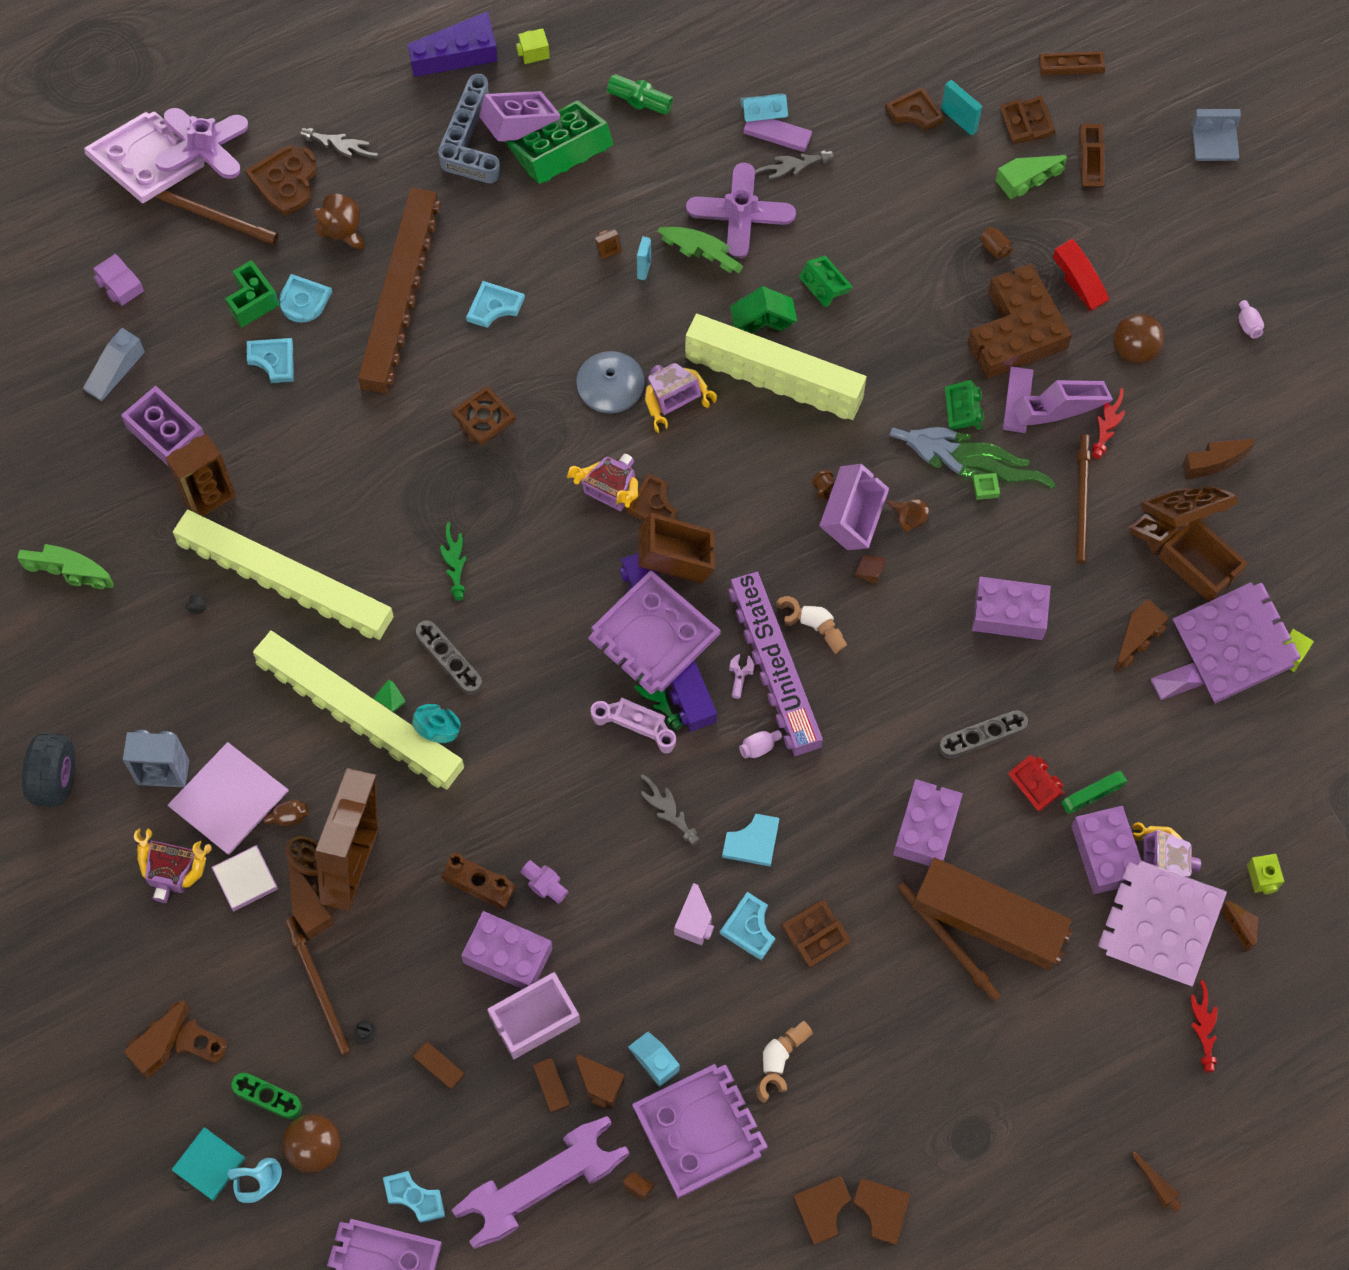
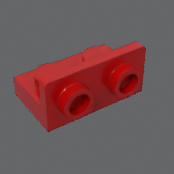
(1037, 782)

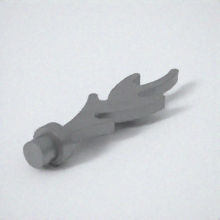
(338, 143)
(790, 163)
(668, 806)

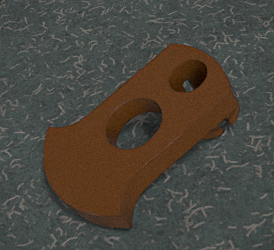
(186, 1042)

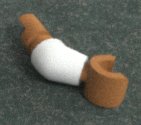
(815, 617)
(775, 1056)

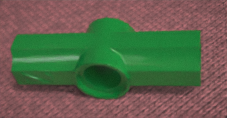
(640, 94)

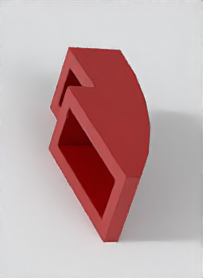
(1080, 274)

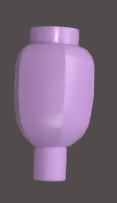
(1250, 320)
(759, 744)

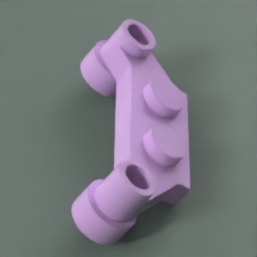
(636, 719)

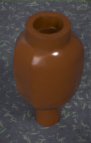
(288, 813)

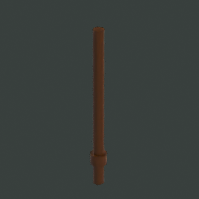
(1083, 459)
(299, 942)
(980, 978)

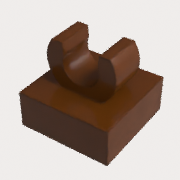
(608, 243)

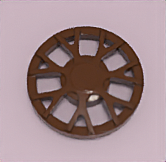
(305, 854)

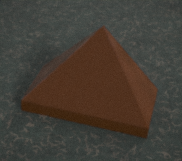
(1242, 923)

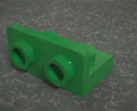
(824, 280)
(964, 405)

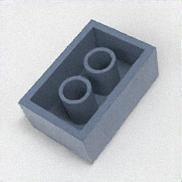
(156, 759)

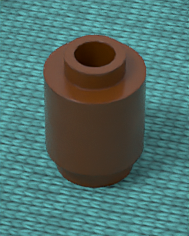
(996, 243)

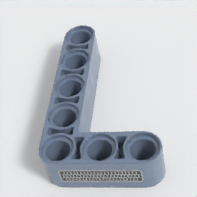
(459, 135)

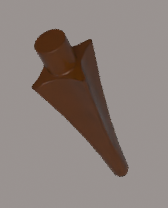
(1166, 1193)

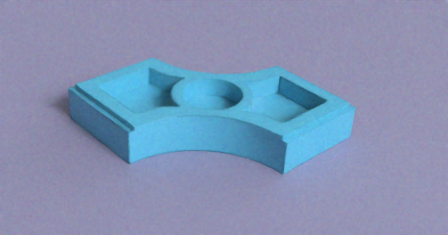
(425, 1203)

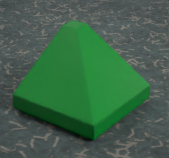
(390, 697)

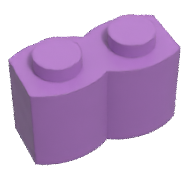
(118, 280)

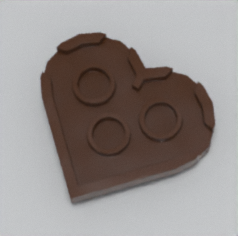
(285, 178)

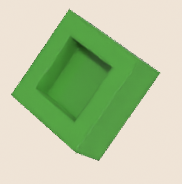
(986, 486)

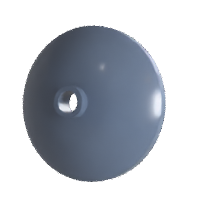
(613, 392)

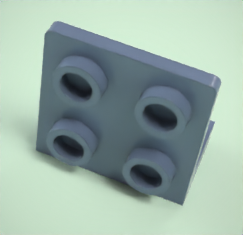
(1215, 134)

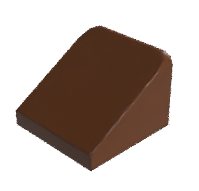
(870, 568)
(638, 1185)

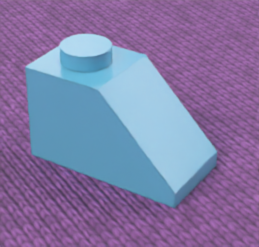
(655, 1058)

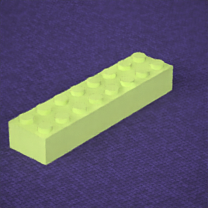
(774, 367)

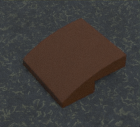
(1027, 119)
(816, 933)

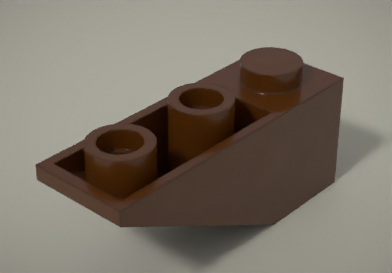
(1142, 626)
(306, 905)
(154, 1047)

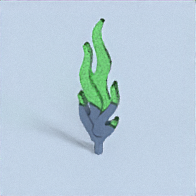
(933, 443)

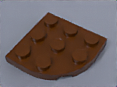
(1188, 504)

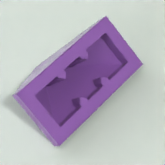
(1177, 681)

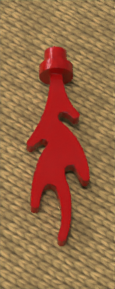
(1111, 421)
(1207, 1023)

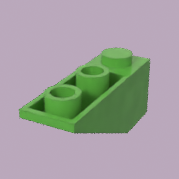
(1025, 173)

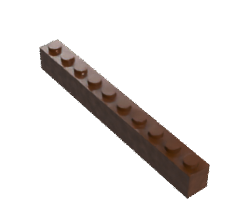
(398, 291)

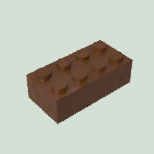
(201, 475)

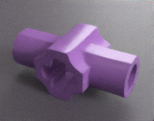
(544, 881)

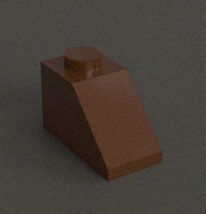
(600, 1081)

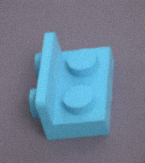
(764, 107)

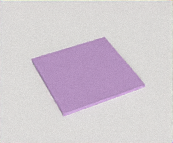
(228, 798)

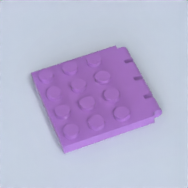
(653, 633)
(1236, 641)
(700, 1129)
(381, 1248)

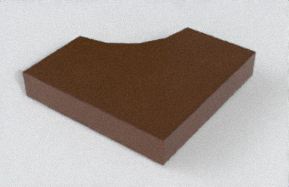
(915, 108)
(652, 499)
(820, 1208)
(884, 1209)

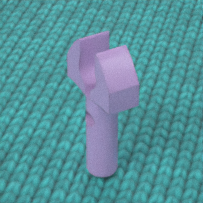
(740, 674)

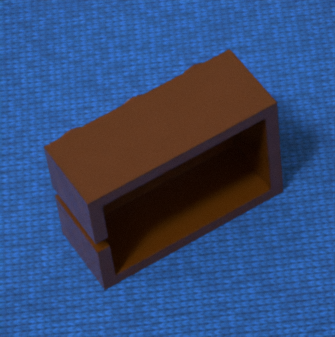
(676, 548)
(1203, 560)

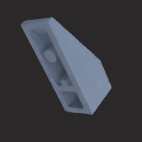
(114, 363)

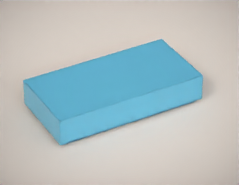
(643, 258)

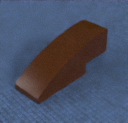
(1092, 155)
(1216, 457)

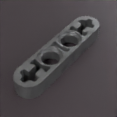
(450, 656)
(985, 737)

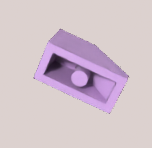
(695, 918)

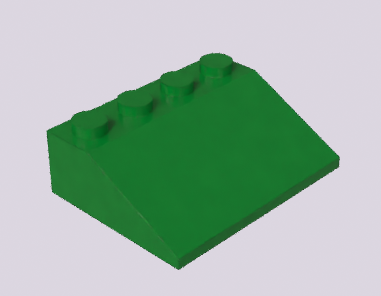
(562, 143)

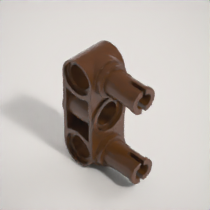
(461, 872)

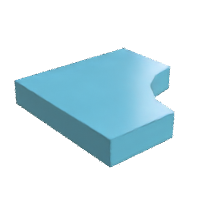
(493, 302)
(274, 357)
(753, 843)
(748, 928)

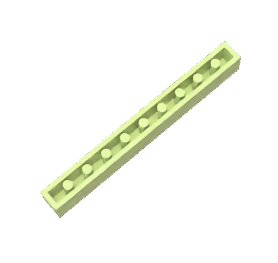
(283, 575)
(358, 710)

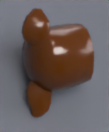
(339, 220)

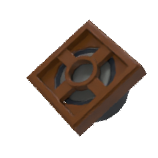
(485, 416)

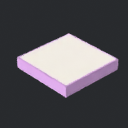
(244, 878)

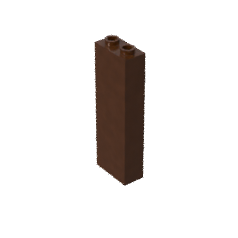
(993, 914)

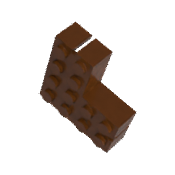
(1028, 326)

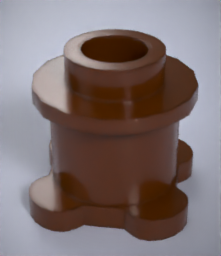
(824, 482)

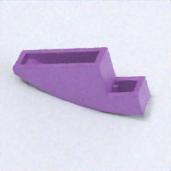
(1062, 401)

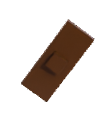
(439, 1065)
(551, 1085)

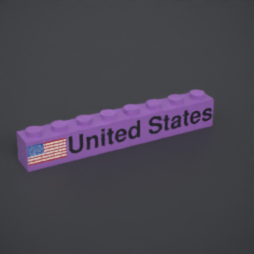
(775, 663)

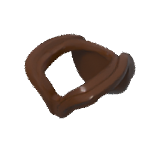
(911, 513)

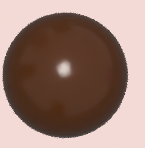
(1139, 338)
(311, 1143)

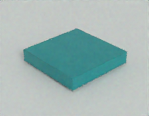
(961, 107)
(207, 1164)

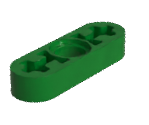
(1094, 792)
(253, 1081)

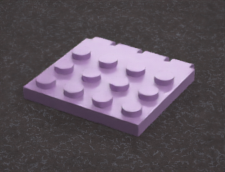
(131, 152)
(1162, 921)

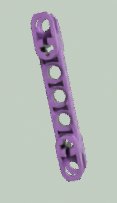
(502, 1205)

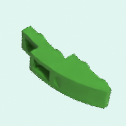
(696, 242)
(74, 566)

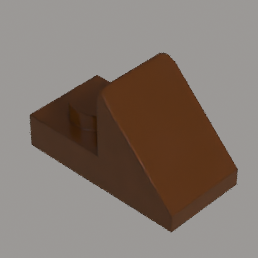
(1154, 531)

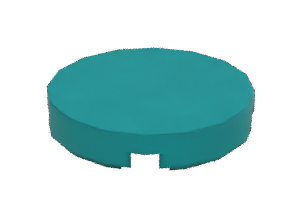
(436, 723)

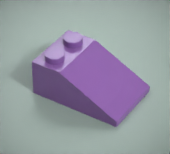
(516, 114)

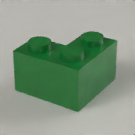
(254, 297)
(763, 309)

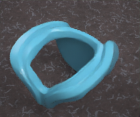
(268, 1174)

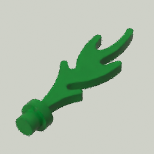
(452, 559)
(673, 719)

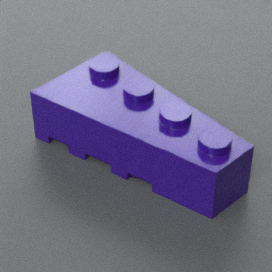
(454, 47)

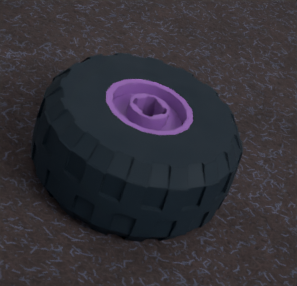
(48, 769)

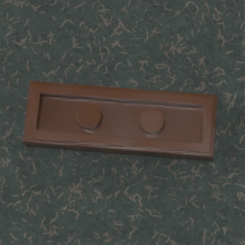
(1071, 63)

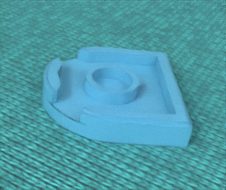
(303, 299)

